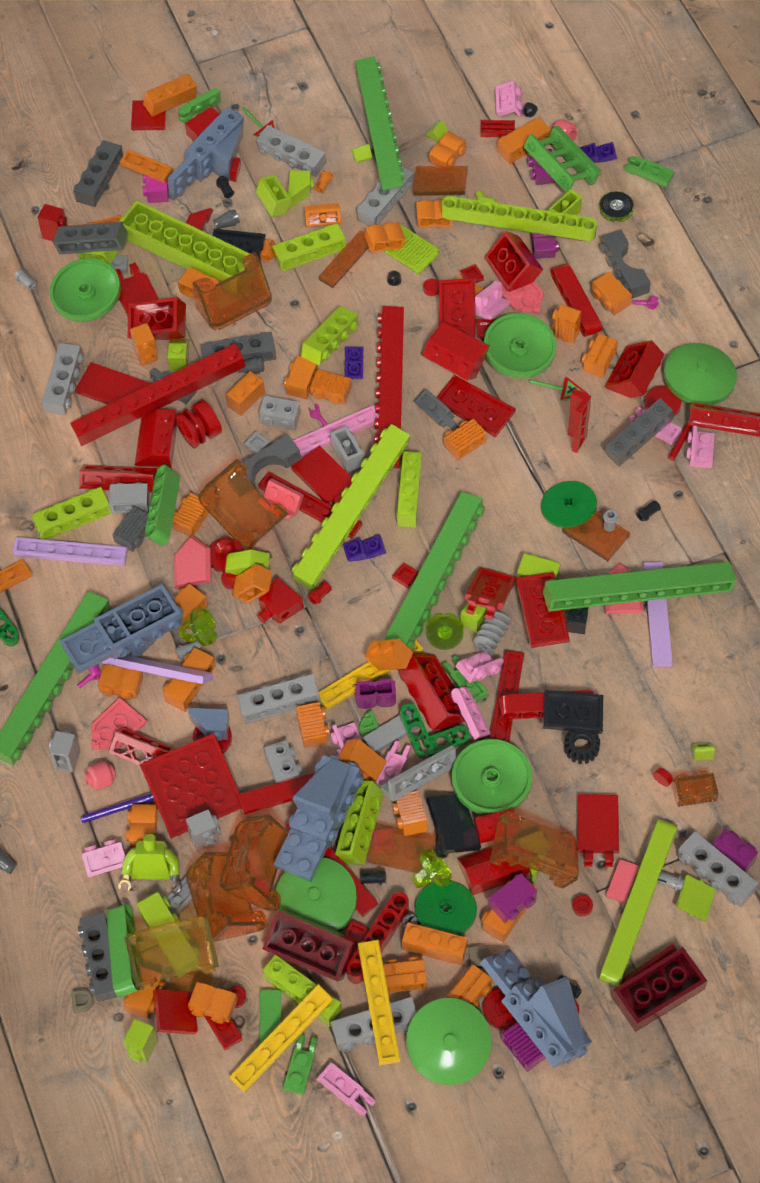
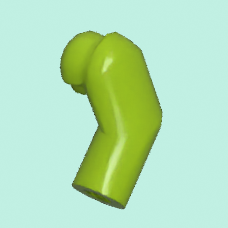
(480, 196)

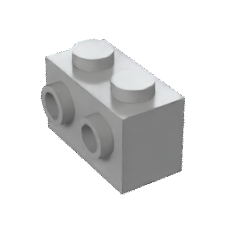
(279, 412)
(347, 449)
(126, 496)
(64, 751)
(281, 762)
(203, 830)

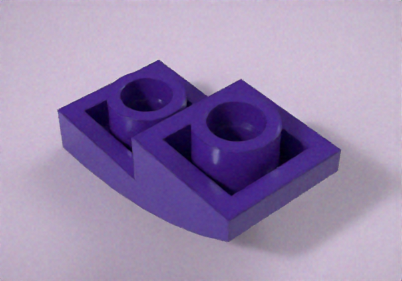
(600, 153)
(354, 362)
(362, 550)

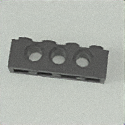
(98, 173)
(90, 238)
(263, 342)
(639, 432)
(90, 927)

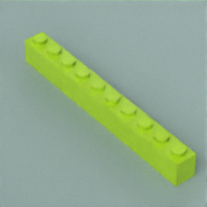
(351, 507)

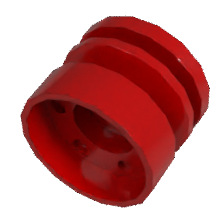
(198, 424)

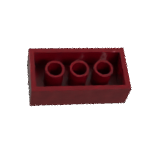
(310, 944)
(659, 989)

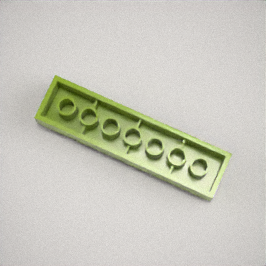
(181, 242)

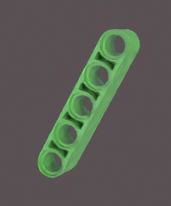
(162, 505)
(121, 922)

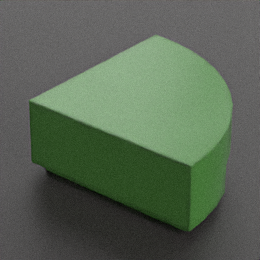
(368, 723)

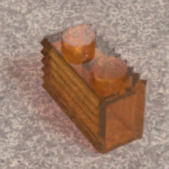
(695, 788)

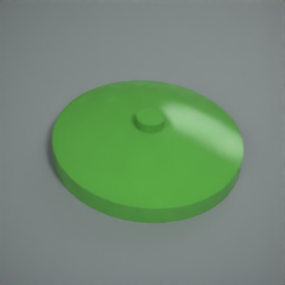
(85, 290)
(520, 345)
(700, 374)
(491, 776)
(325, 900)
(448, 1041)

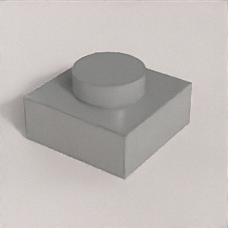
(120, 262)
(256, 443)

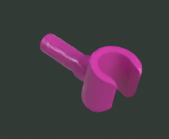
(651, 304)
(317, 414)
(95, 674)

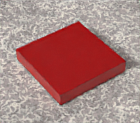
(142, 119)
(173, 1012)

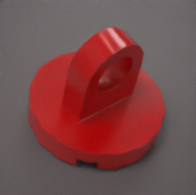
(219, 552)

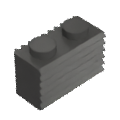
(131, 529)

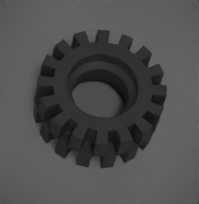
(581, 755)

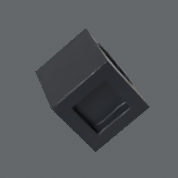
(577, 620)

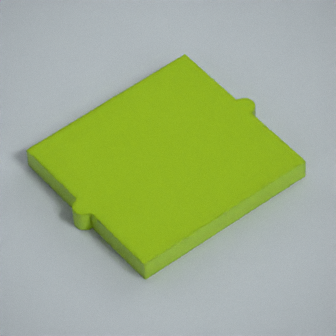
(695, 898)

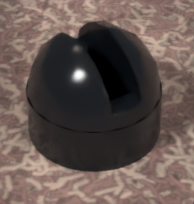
(530, 109)
(396, 280)

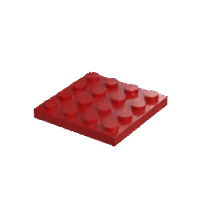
(191, 782)

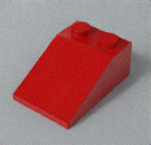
(164, 317)

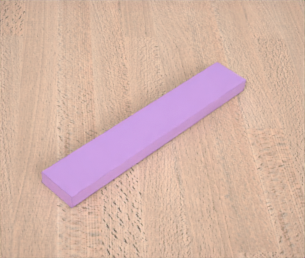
(70, 551)
(659, 626)
(161, 669)

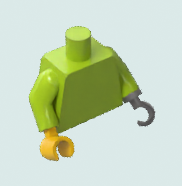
(151, 862)

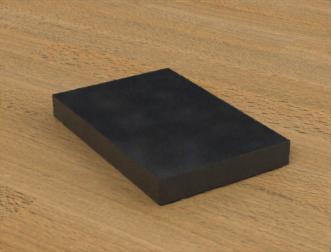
(245, 241)
(573, 711)
(453, 824)

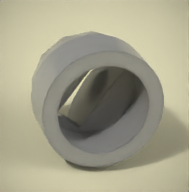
(405, 919)

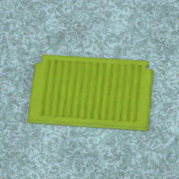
(416, 252)

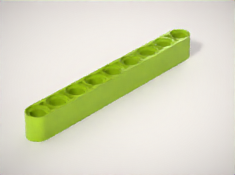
(519, 218)
(638, 903)

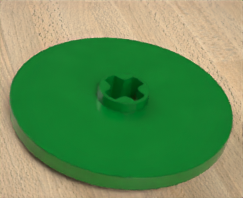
(568, 516)
(460, 904)

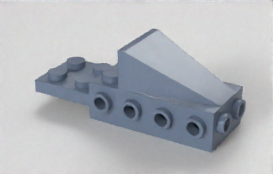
(209, 153)
(124, 630)
(318, 817)
(551, 1008)

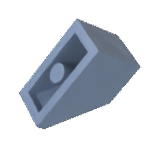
(211, 721)

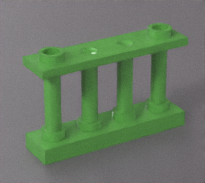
(570, 151)

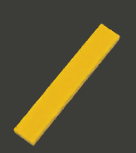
(346, 685)
(379, 1002)
(281, 1038)

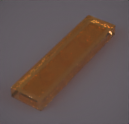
(344, 260)

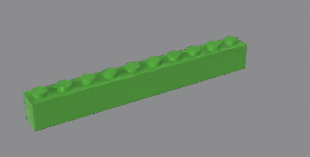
(379, 123)
(436, 570)
(639, 586)
(46, 684)

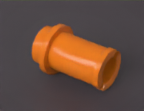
(325, 178)
(267, 252)

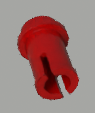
(316, 595)

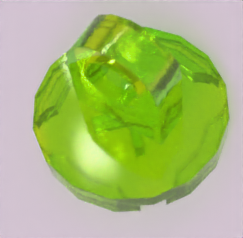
(202, 626)
(433, 870)

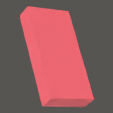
(622, 881)

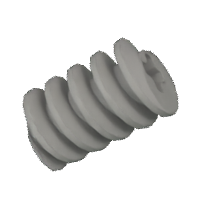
(491, 631)

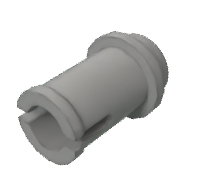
(23, 277)
(610, 518)
(182, 650)
(671, 881)

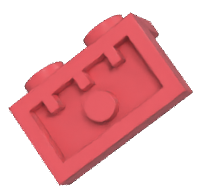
(288, 497)

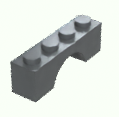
(615, 248)
(281, 452)

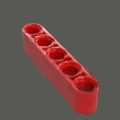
(576, 298)
(525, 705)
(380, 928)

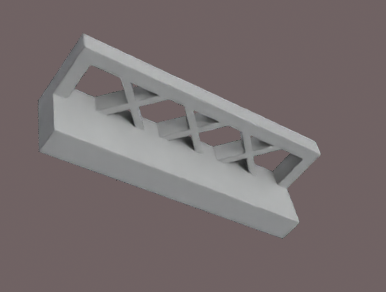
(419, 774)

